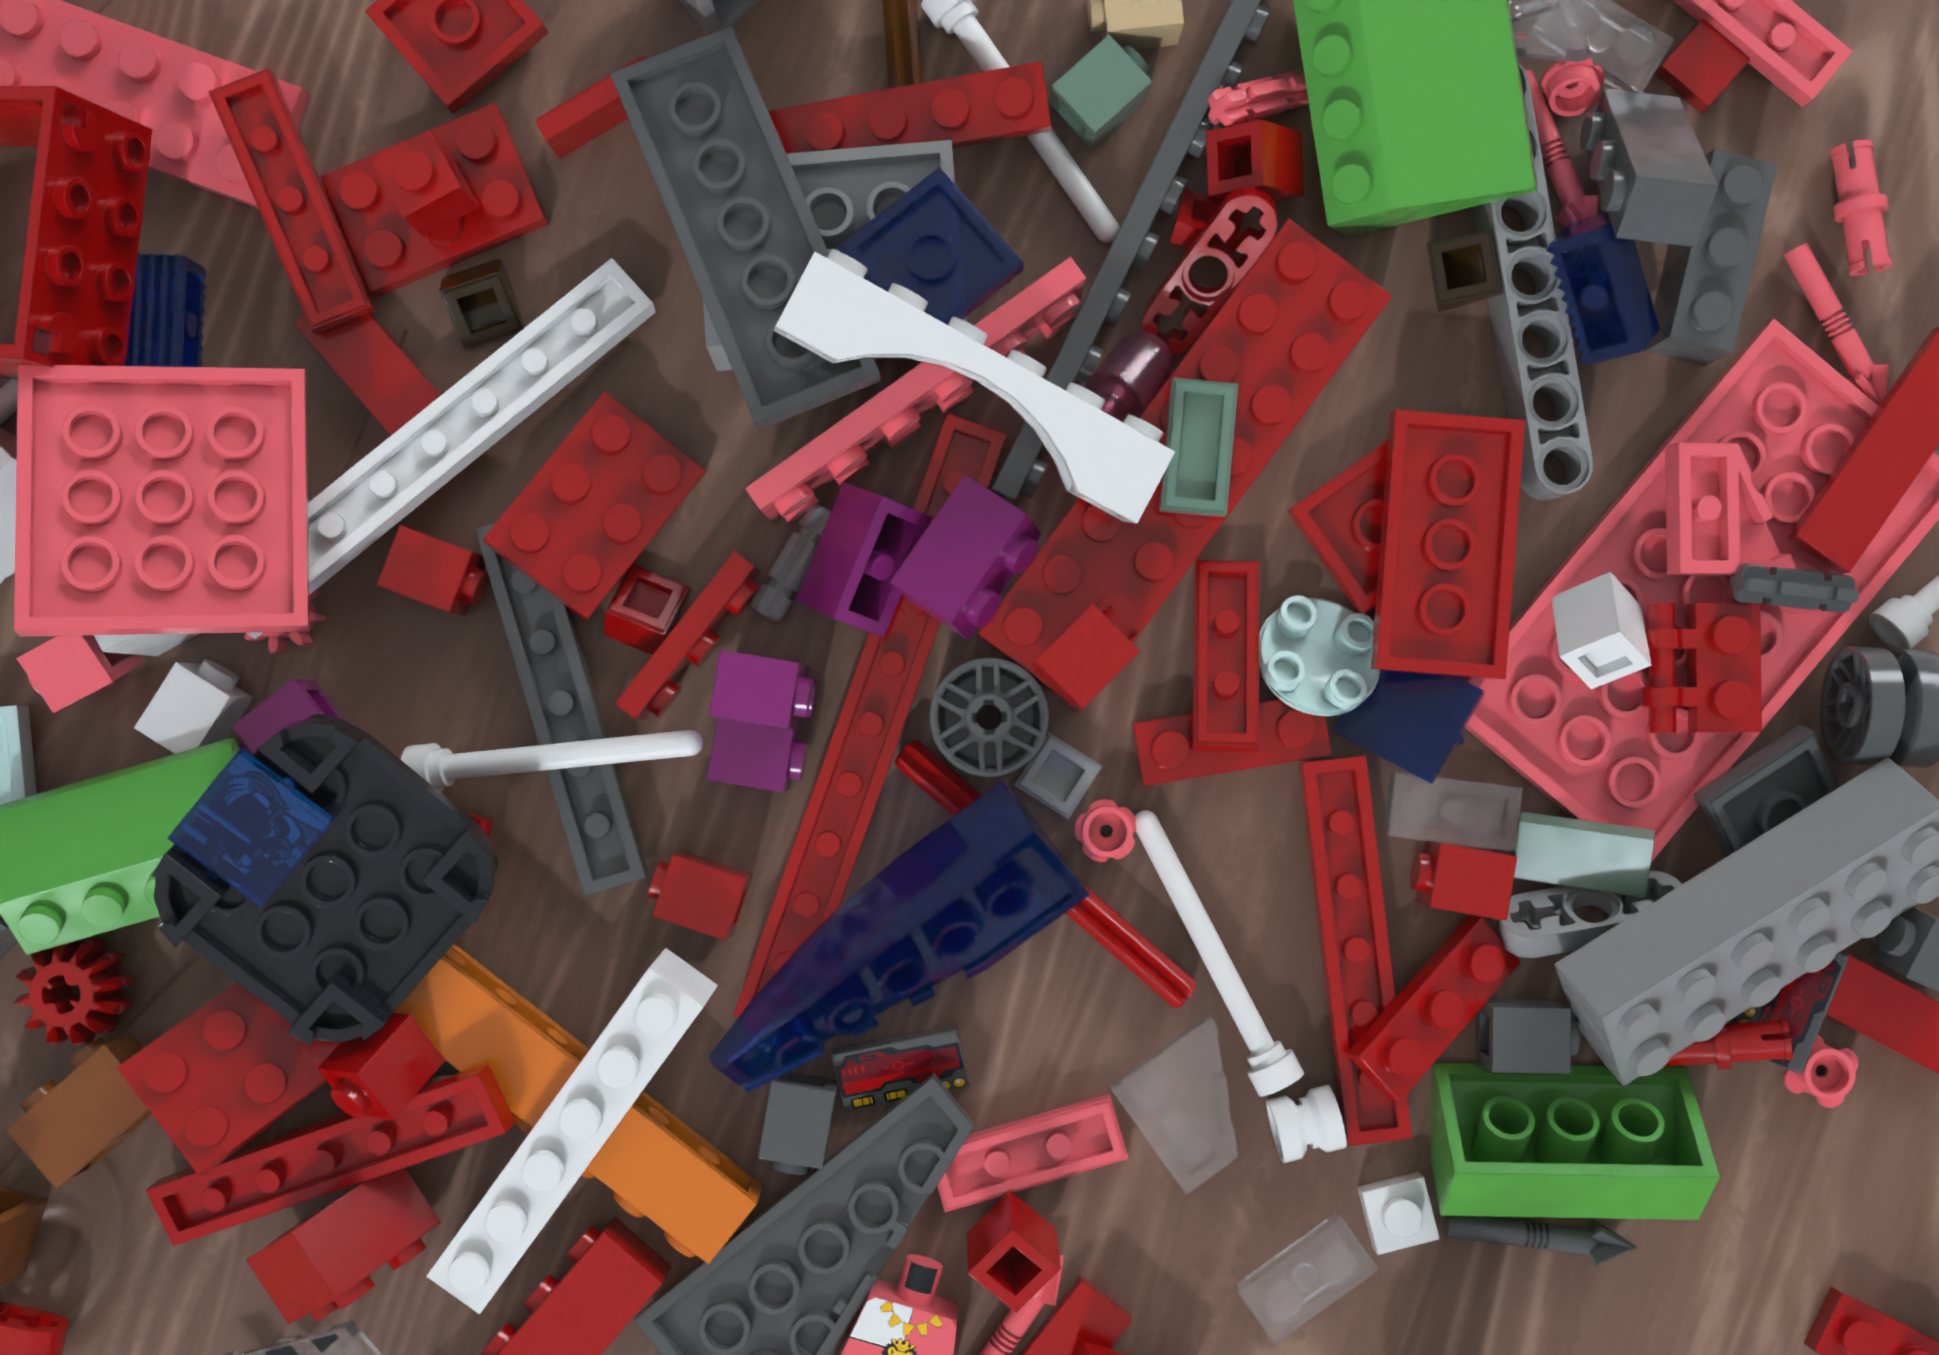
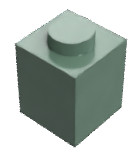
(1101, 91)

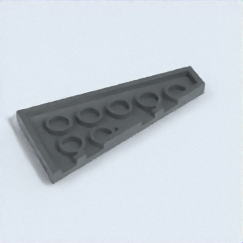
(817, 1250)

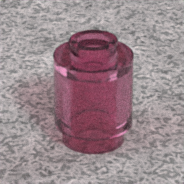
(1132, 374)

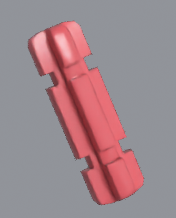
(1258, 99)

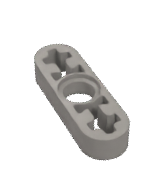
(1572, 932)

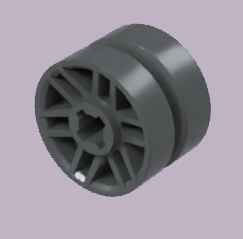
(1882, 706)
(1021, 709)

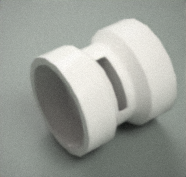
(1311, 1122)

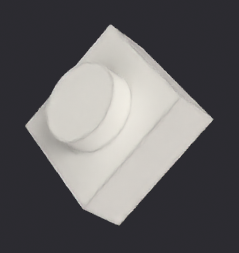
(1398, 1213)

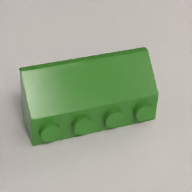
(88, 850)
(1568, 1144)

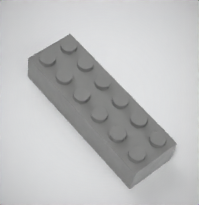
(1755, 921)

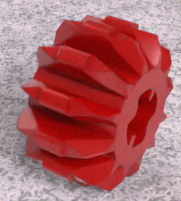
(69, 1014)

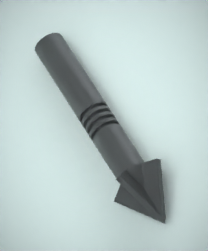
(1594, 1241)

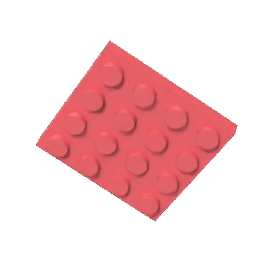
(161, 500)

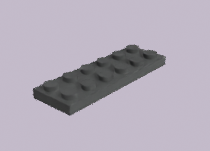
(735, 217)

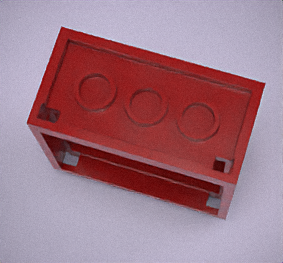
(79, 228)

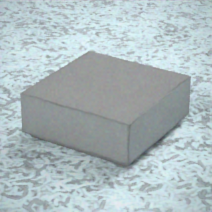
(1058, 775)

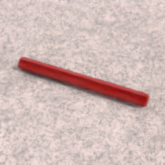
(1090, 914)

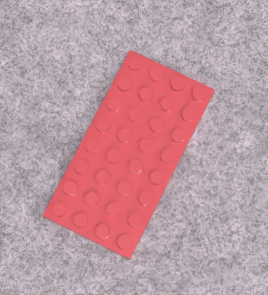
(1595, 744)

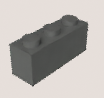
(1648, 167)
(1708, 284)

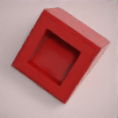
(644, 609)

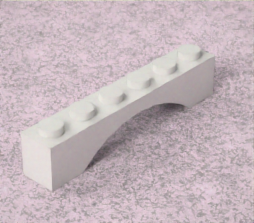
(1096, 454)
(572, 1130)

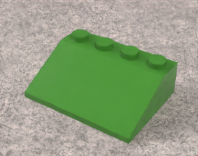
(1413, 108)

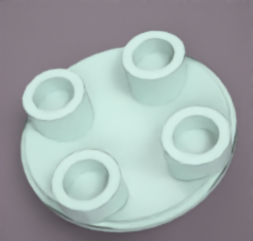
(1318, 656)

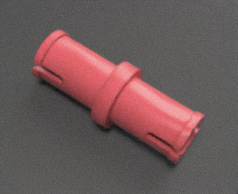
(1860, 208)

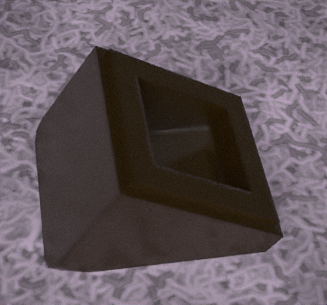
(1464, 269)
(481, 303)

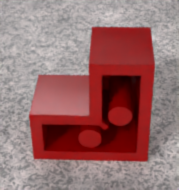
(332, 1253)

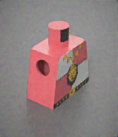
(904, 1316)

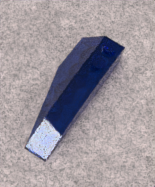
(934, 911)

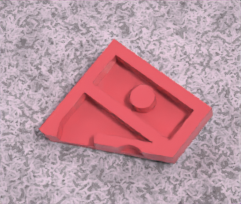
(1715, 512)

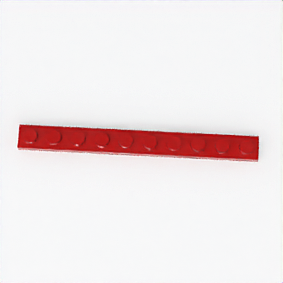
(865, 733)

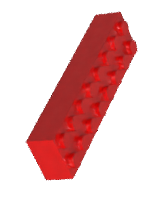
(1282, 345)

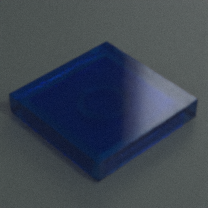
(935, 248)

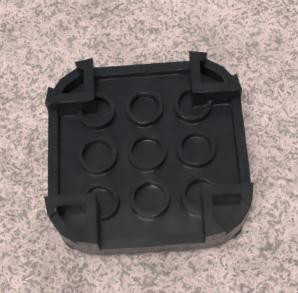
(362, 906)

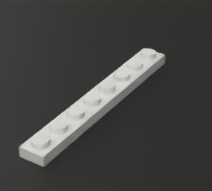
(470, 418)

